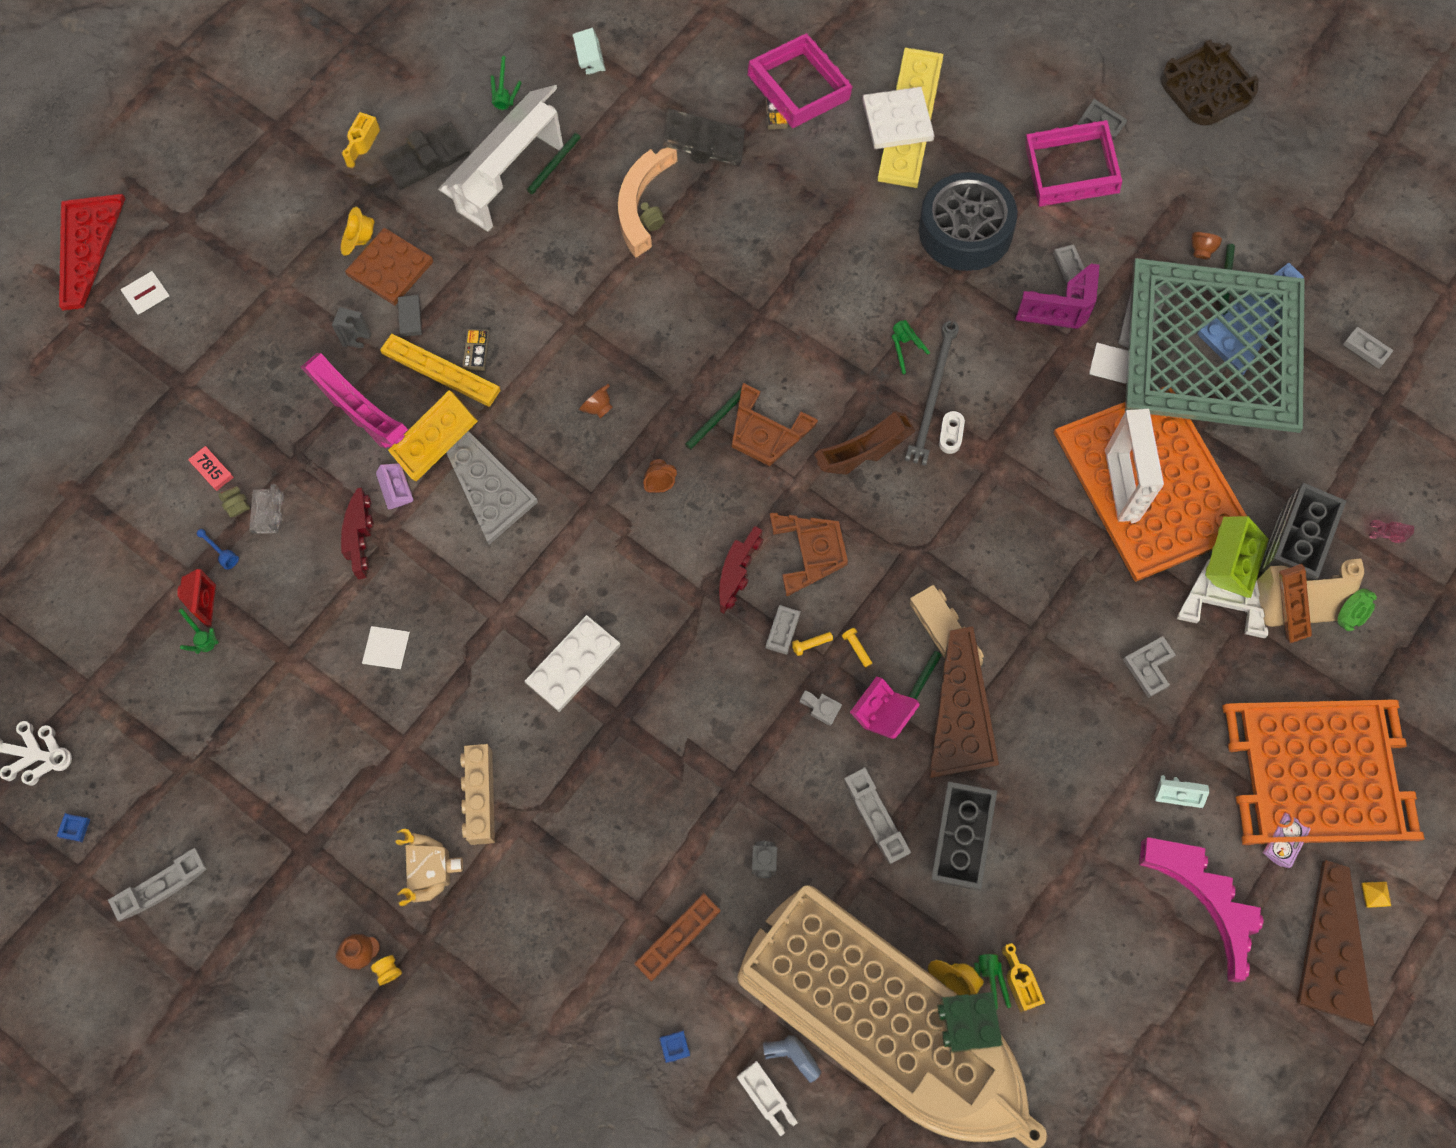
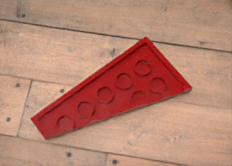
(83, 242)

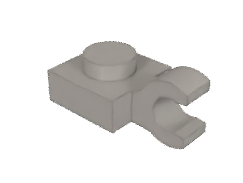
(824, 708)

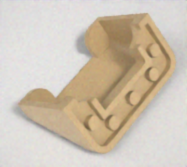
(1324, 596)

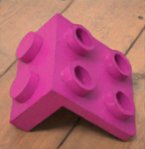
(883, 709)

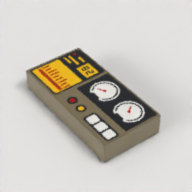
(774, 118)
(476, 349)

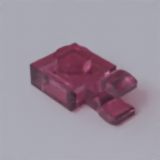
(1394, 531)

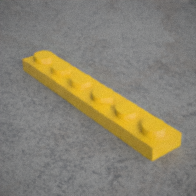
(440, 370)

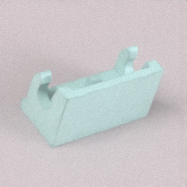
(589, 51)

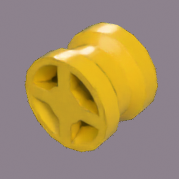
(386, 970)

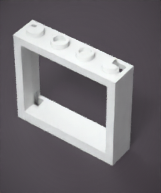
(1134, 434)

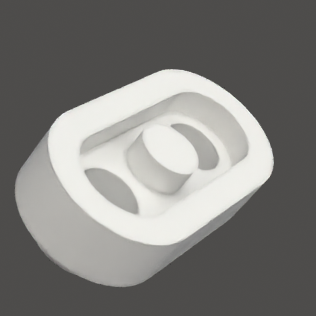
(950, 433)

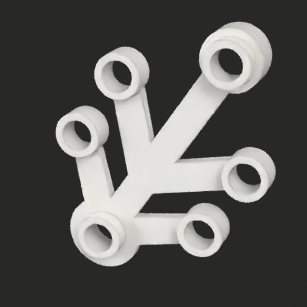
(33, 754)

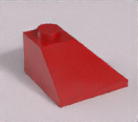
(198, 595)

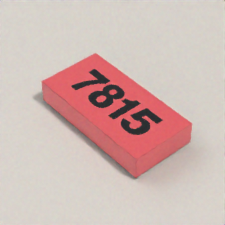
(211, 468)

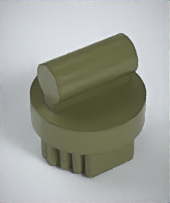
(651, 217)
(234, 501)

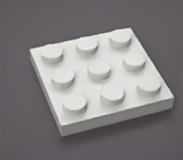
(898, 117)

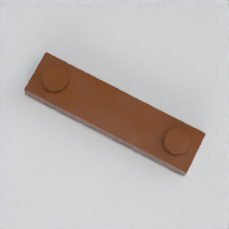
(1295, 603)
(677, 937)

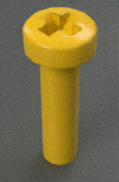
(799, 647)
(858, 648)

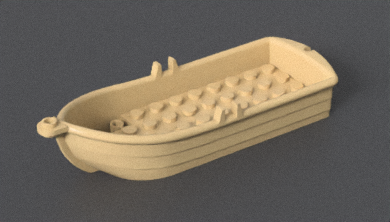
(882, 1021)

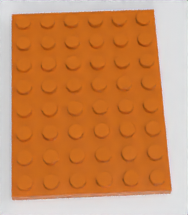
(1186, 510)

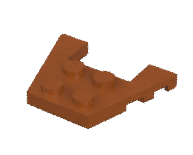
(761, 436)
(819, 545)

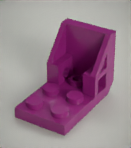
(1062, 311)

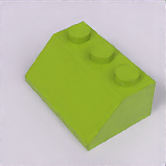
(1237, 555)

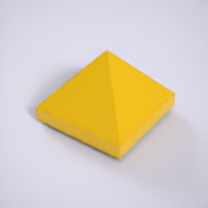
(1376, 894)

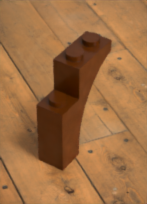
(868, 446)

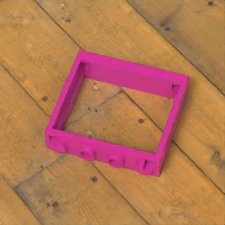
(758, 74)
(1081, 189)

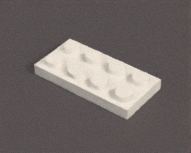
(572, 663)

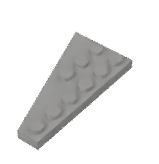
(490, 488)

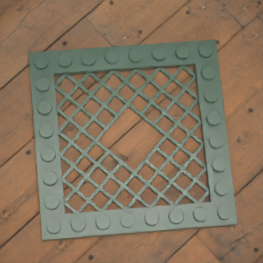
(1285, 291)

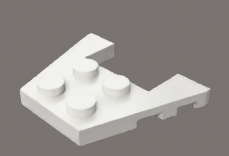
(1207, 592)

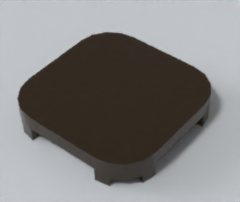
(1209, 84)

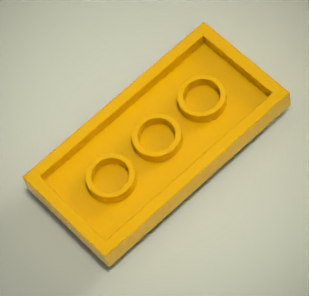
(433, 435)

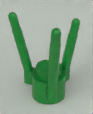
(501, 97)
(905, 333)
(202, 640)
(990, 968)

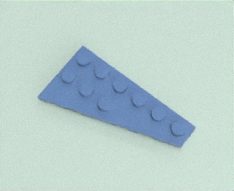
(1225, 343)

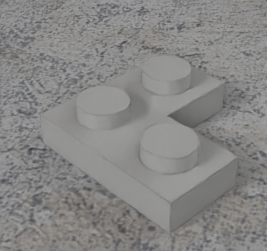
(1145, 663)

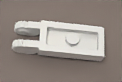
(765, 1095)

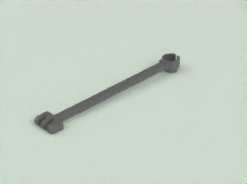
(918, 449)

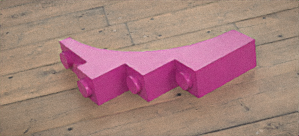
(361, 411)
(1214, 891)

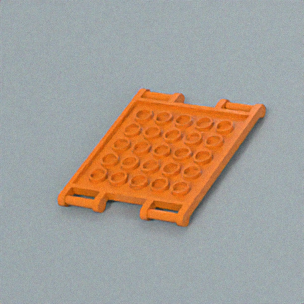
(1325, 768)

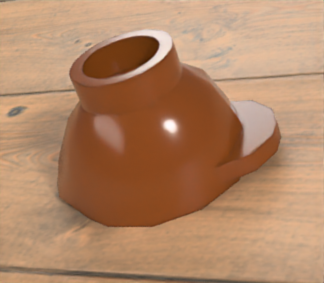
(1205, 244)
(598, 403)
(659, 476)
(357, 951)

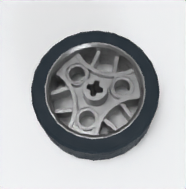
(969, 208)

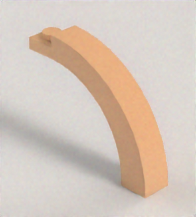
(634, 183)

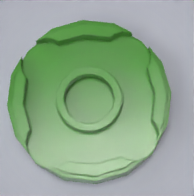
(1357, 609)

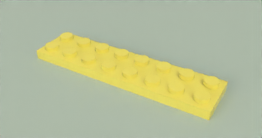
(903, 163)

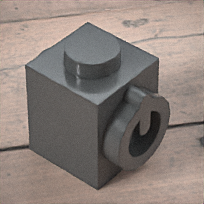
(764, 859)

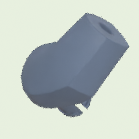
(796, 1052)

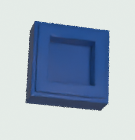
(73, 827)
(674, 1046)

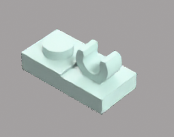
(1181, 792)

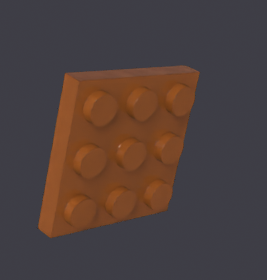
(389, 266)

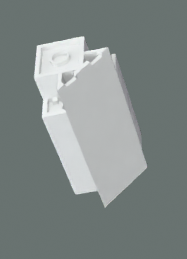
(479, 177)

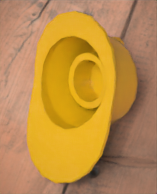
(357, 232)
(957, 977)

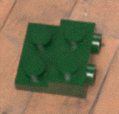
(970, 1022)

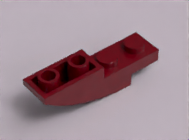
(354, 530)
(733, 572)

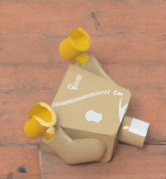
(426, 867)

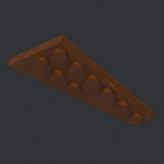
(963, 721)
(1334, 959)

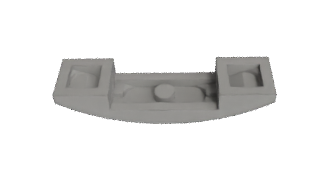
(876, 816)
(158, 887)

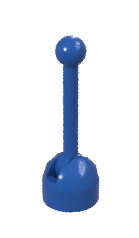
(227, 558)

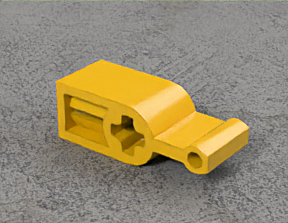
(360, 137)
(1026, 991)

